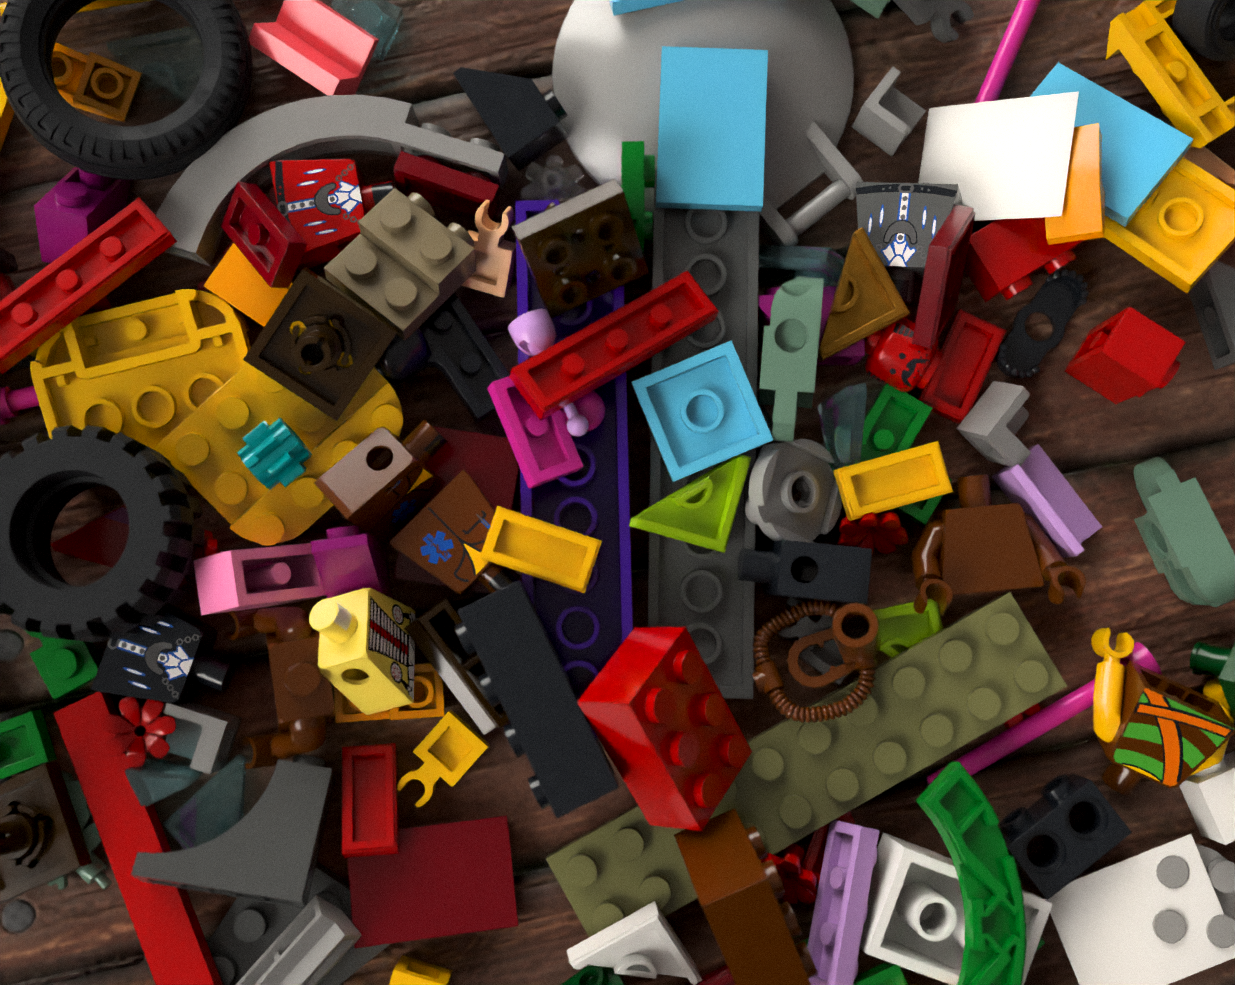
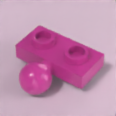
(544, 446)

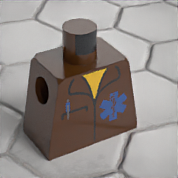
(385, 479)
(450, 538)

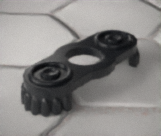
(1058, 301)

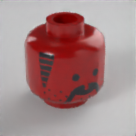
(899, 362)

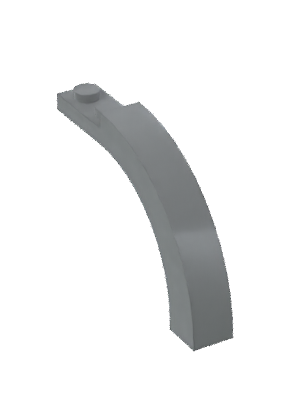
(305, 131)

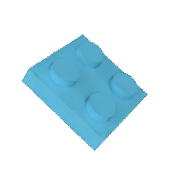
(702, 411)

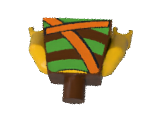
(1152, 722)

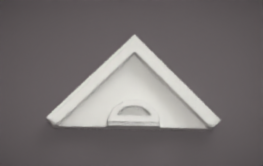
(638, 947)

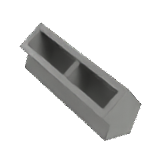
(305, 948)

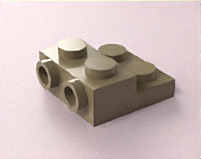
(403, 262)

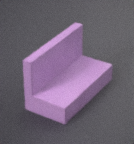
(1049, 500)

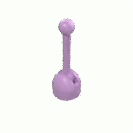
(533, 334)

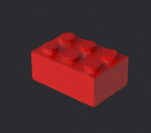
(666, 727)

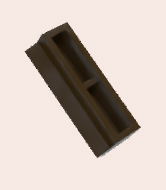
(439, 642)

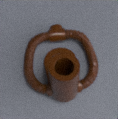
(858, 642)

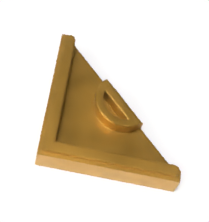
(862, 301)

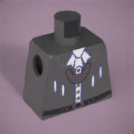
(902, 224)

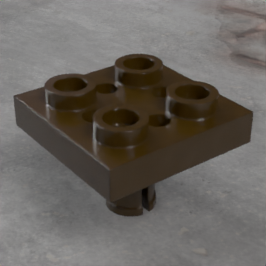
(576, 239)
(289, 357)
(27, 835)

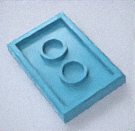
(712, 129)
(1135, 145)

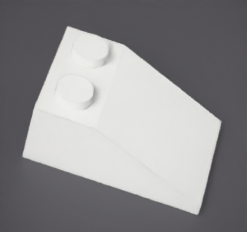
(919, 912)

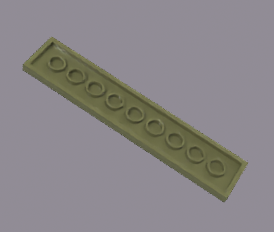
(814, 772)

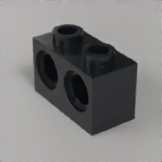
(1067, 848)

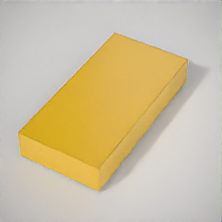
(893, 480)
(540, 549)

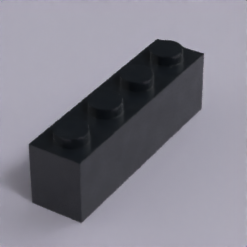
(537, 698)

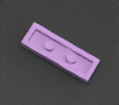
(842, 902)

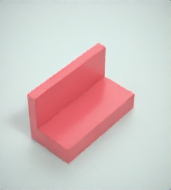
(317, 45)

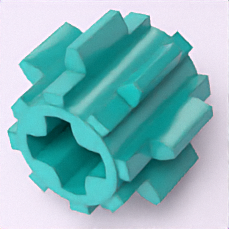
(274, 453)

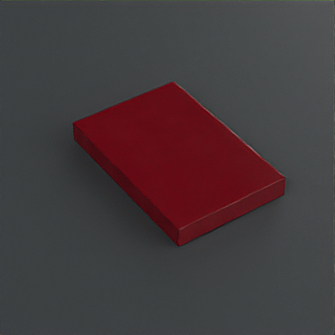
(488, 462)
(438, 885)

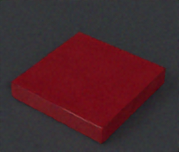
(943, 275)

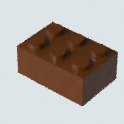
(742, 903)

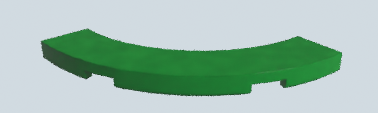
(986, 878)

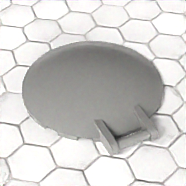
(611, 90)

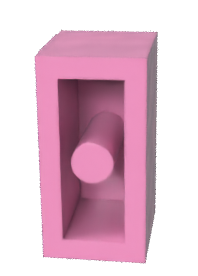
(257, 578)

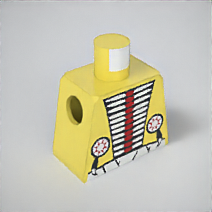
(366, 648)

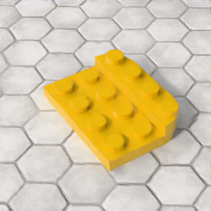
(140, 364)
(210, 437)

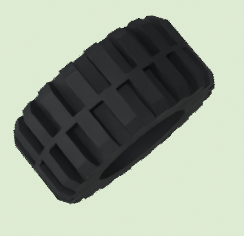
(157, 549)

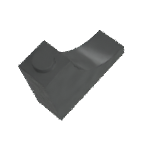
(267, 852)

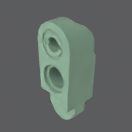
(791, 353)
(1184, 536)

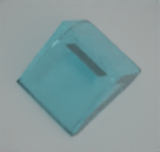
(160, 779)

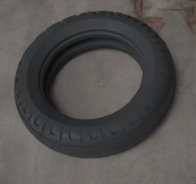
(125, 152)

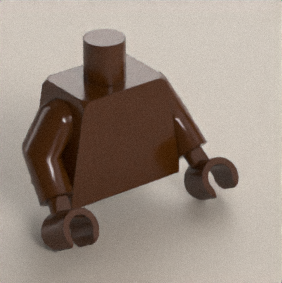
(986, 551)
(300, 691)

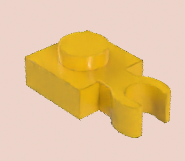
(446, 754)

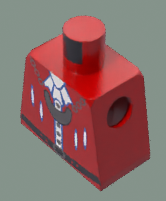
(324, 203)

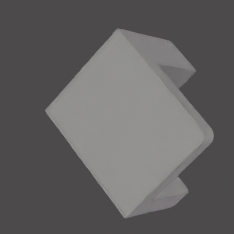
(888, 115)
(994, 423)
(202, 735)

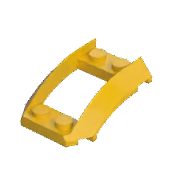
(1170, 71)

